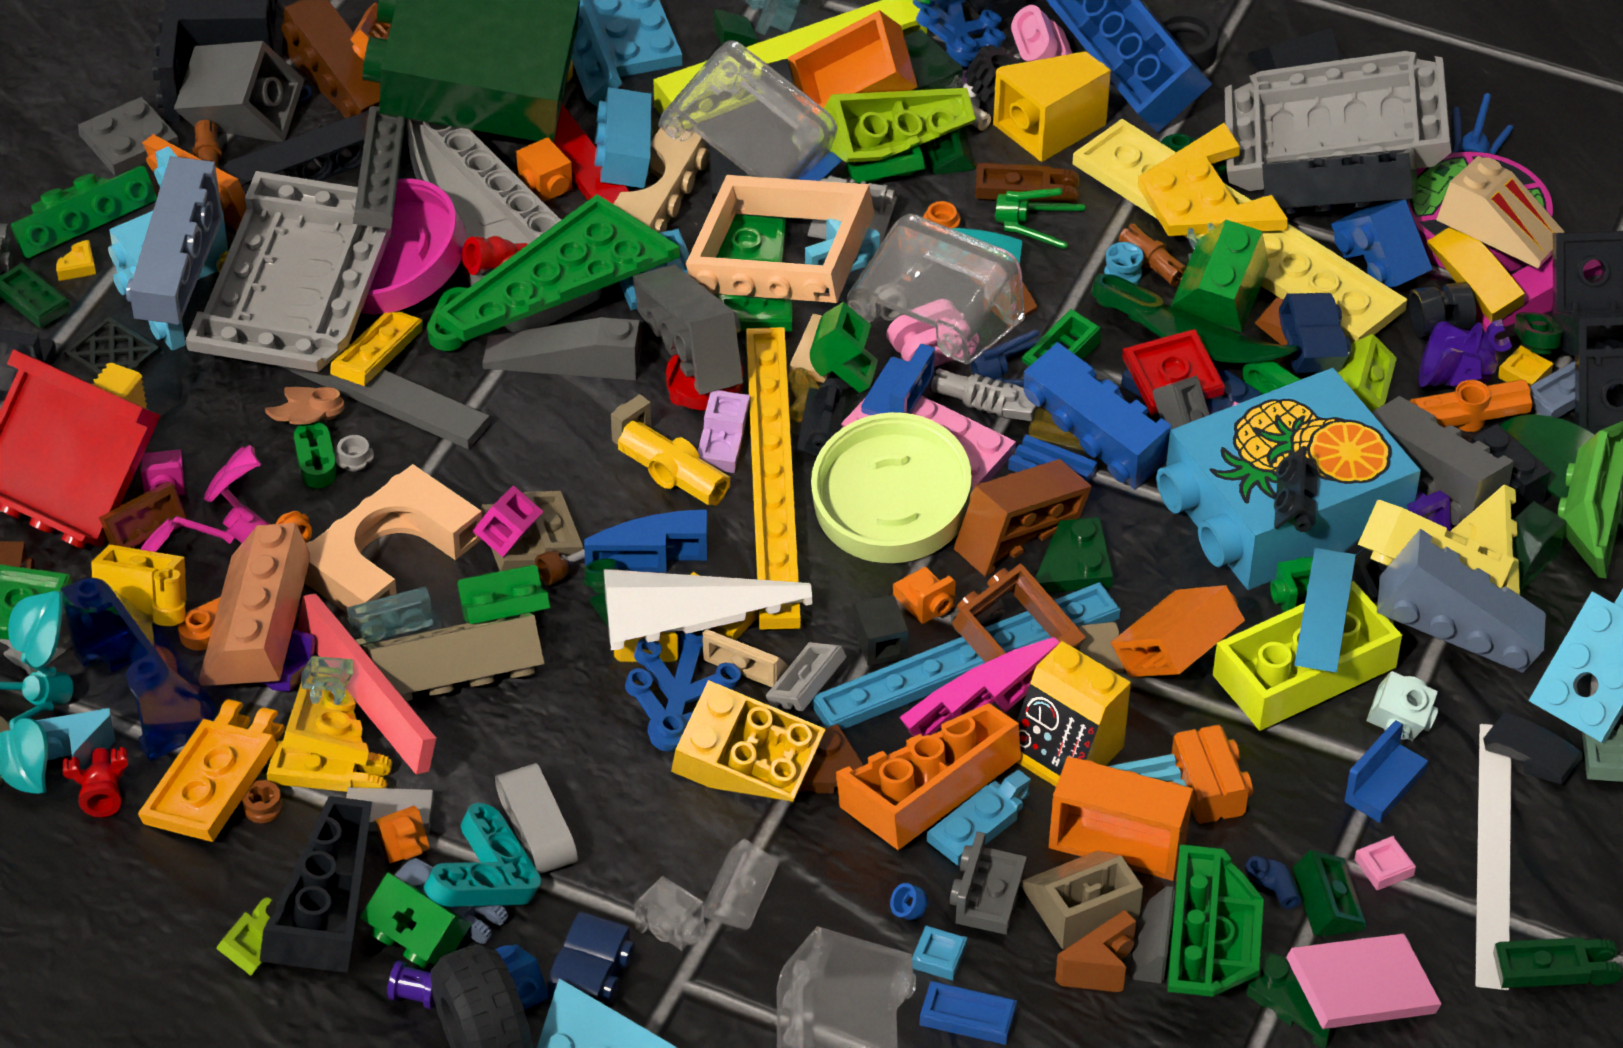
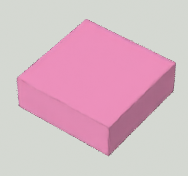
(1385, 863)

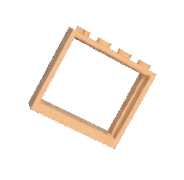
(790, 199)

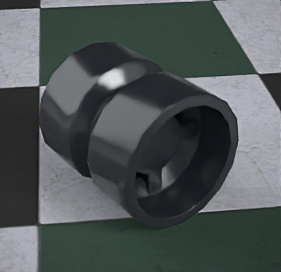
(1451, 304)

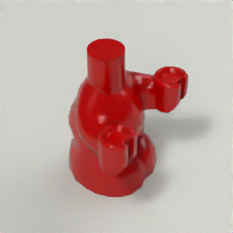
(487, 253)
(99, 781)

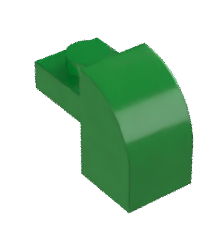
(840, 347)

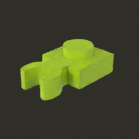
(245, 938)

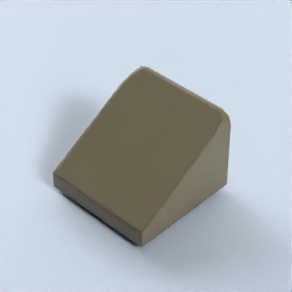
(1098, 644)

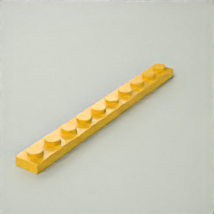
(772, 468)

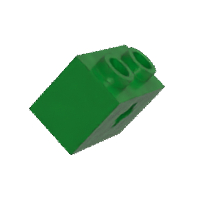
(401, 903)

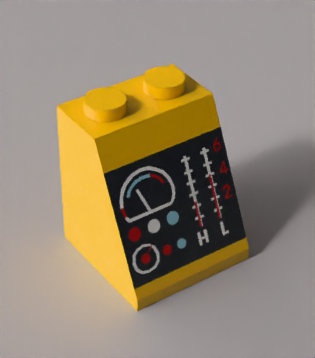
(1072, 712)

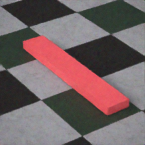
(370, 686)

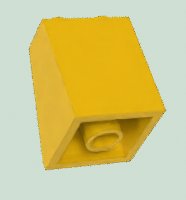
(1051, 102)

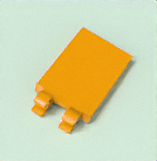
(213, 772)

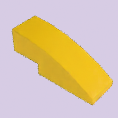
(1473, 263)

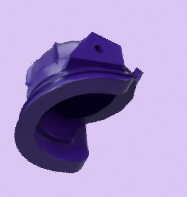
(1461, 355)

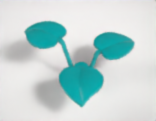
(34, 632)

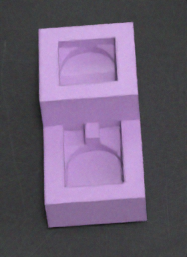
(723, 429)

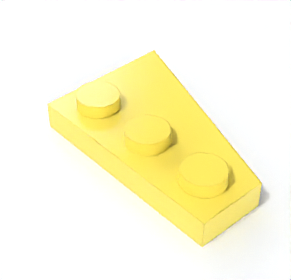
(1494, 529)

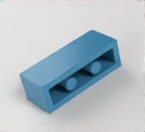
(623, 137)

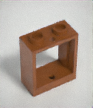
(1030, 595)

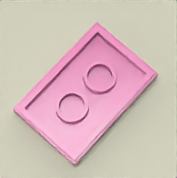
(1363, 981)

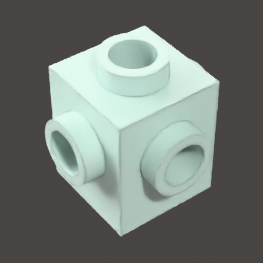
(1406, 701)

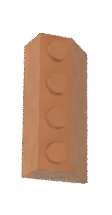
(257, 607)

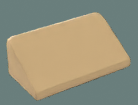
(750, 661)

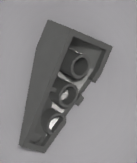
(578, 348)

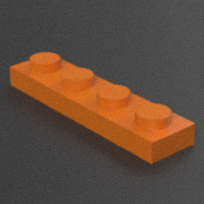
(368, 27)

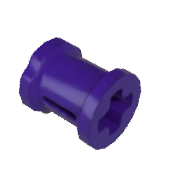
(410, 984)

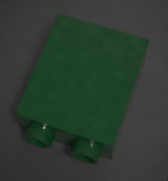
(475, 63)

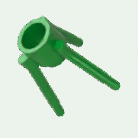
(1015, 207)

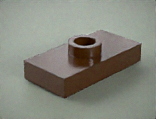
(140, 517)

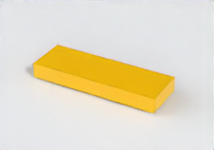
(376, 347)

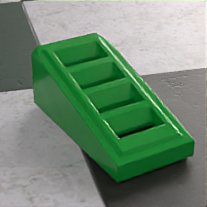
(1070, 324)

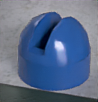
(902, 908)

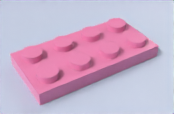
(983, 446)

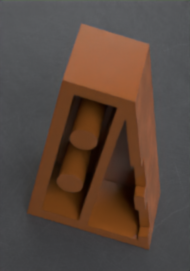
(1016, 510)

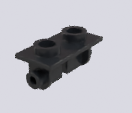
(821, 417)
(1295, 489)

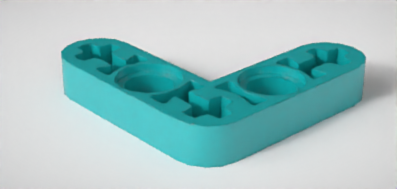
(509, 877)

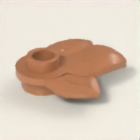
(308, 405)

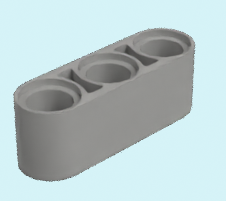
(536, 818)

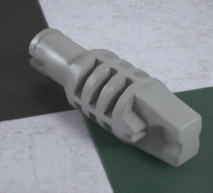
(985, 394)

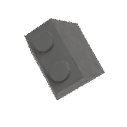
(241, 90)

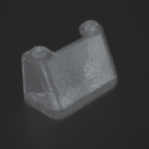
(751, 116)
(945, 281)
(842, 993)

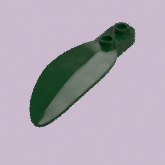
(1167, 320)
(1553, 444)

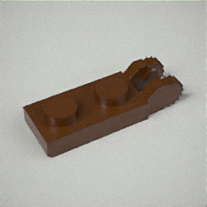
(1000, 178)

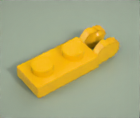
(323, 772)

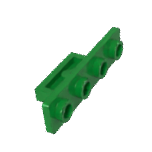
(81, 208)

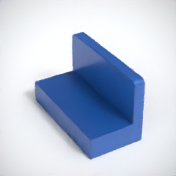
(901, 383)
(1383, 775)

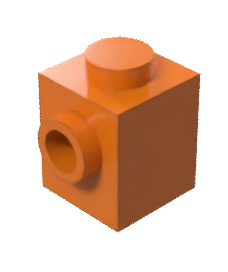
(544, 169)

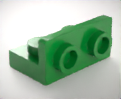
(502, 594)

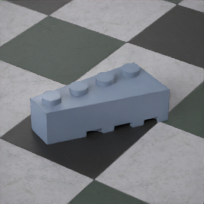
(176, 241)
(1460, 605)

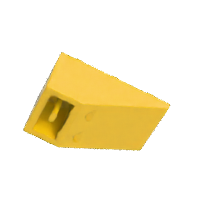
(745, 745)

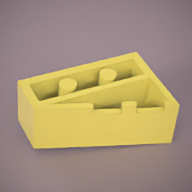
(1393, 527)

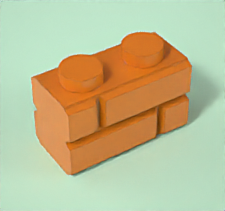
(1211, 768)

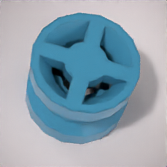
(1124, 261)

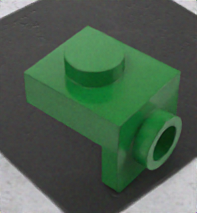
(1291, 582)

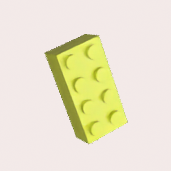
(1260, 661)

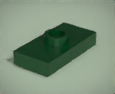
(32, 296)

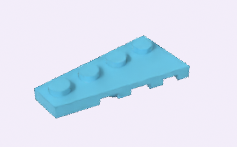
(586, 1023)

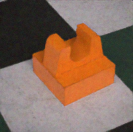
(402, 834)

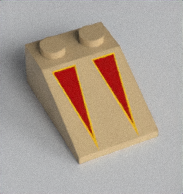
(1499, 212)

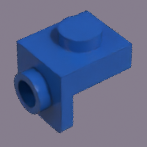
(525, 974)

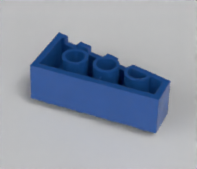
(1098, 415)

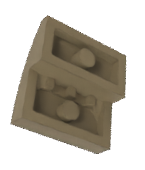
(550, 532)

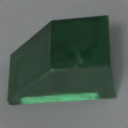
(1537, 540)

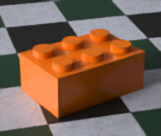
(855, 60)
(1121, 816)

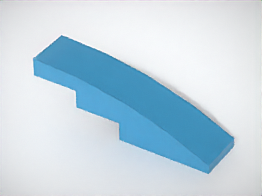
(1325, 610)

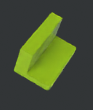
(1369, 371)

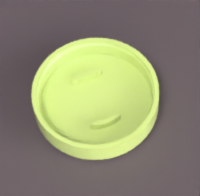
(891, 487)

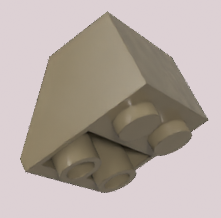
(1084, 895)

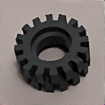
(983, 70)

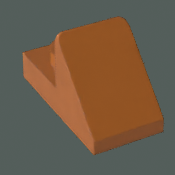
(1096, 958)

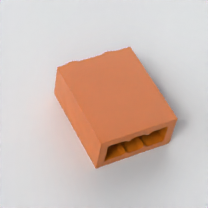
(1177, 631)

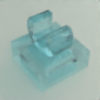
(327, 674)

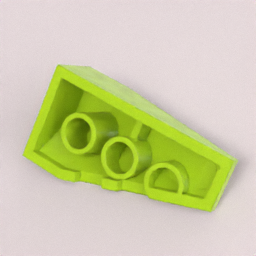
(890, 122)

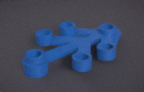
(958, 43)
(677, 690)

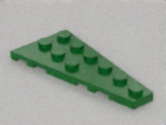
(572, 258)

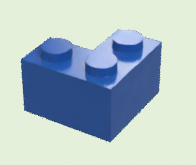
(1387, 241)

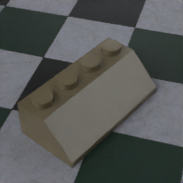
(459, 654)

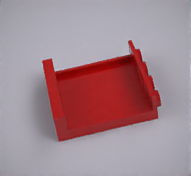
(67, 450)

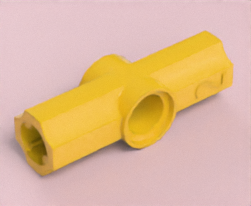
(674, 463)

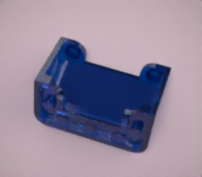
(116, 631)

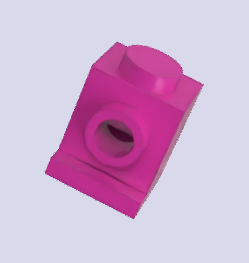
(508, 521)

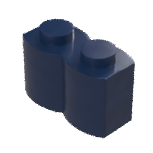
(1314, 326)
(592, 957)

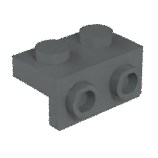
(988, 886)

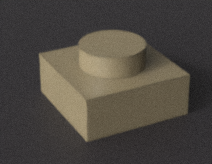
(636, 409)

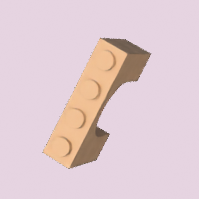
(406, 504)

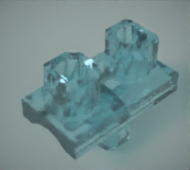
(775, 13)

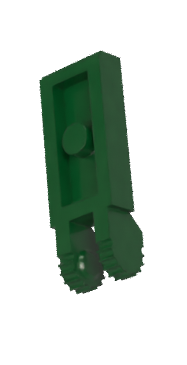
(1556, 962)

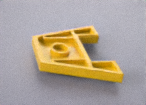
(1190, 194)

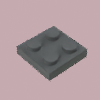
(120, 132)

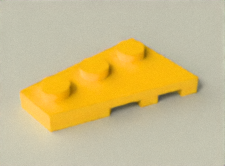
(326, 728)

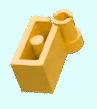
(147, 579)

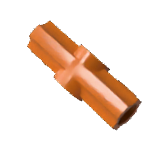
(1476, 402)

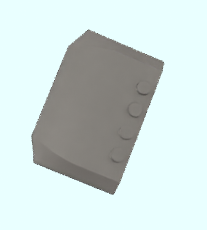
(1338, 110)
(291, 276)

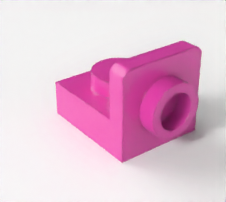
(162, 467)

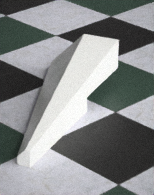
(664, 602)

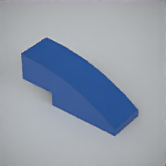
(651, 541)

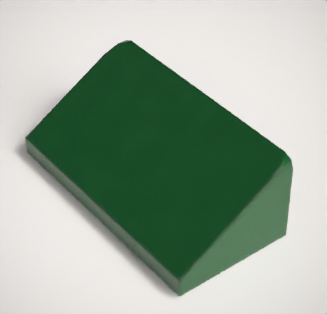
(950, 153)
(1328, 894)

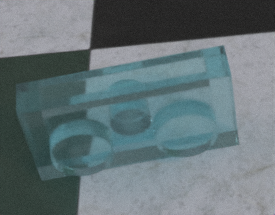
(390, 616)

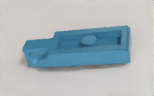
(987, 812)

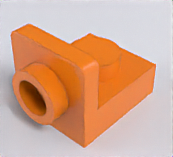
(925, 594)

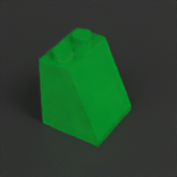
(1224, 275)

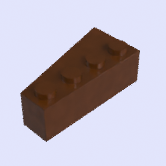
(322, 50)

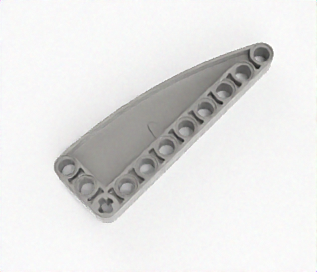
(486, 198)

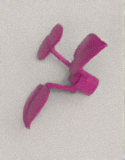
(240, 519)

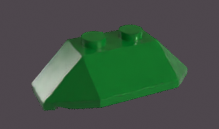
(1213, 924)

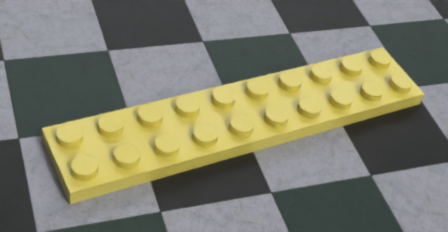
(1294, 259)

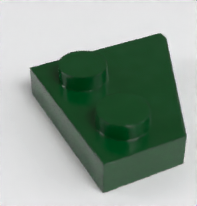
(1075, 557)
(1281, 992)

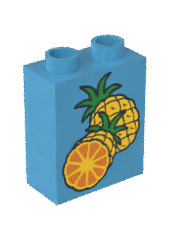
(1227, 479)

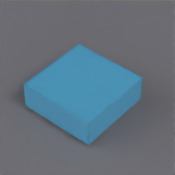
(939, 953)

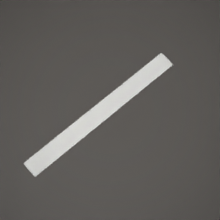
(1493, 860)

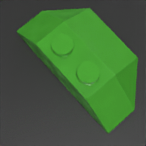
(1595, 498)

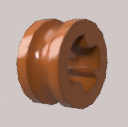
(258, 811)

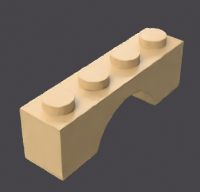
(676, 167)

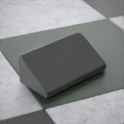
(1181, 402)
(1152, 937)

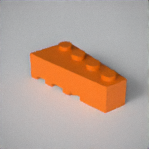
(931, 776)

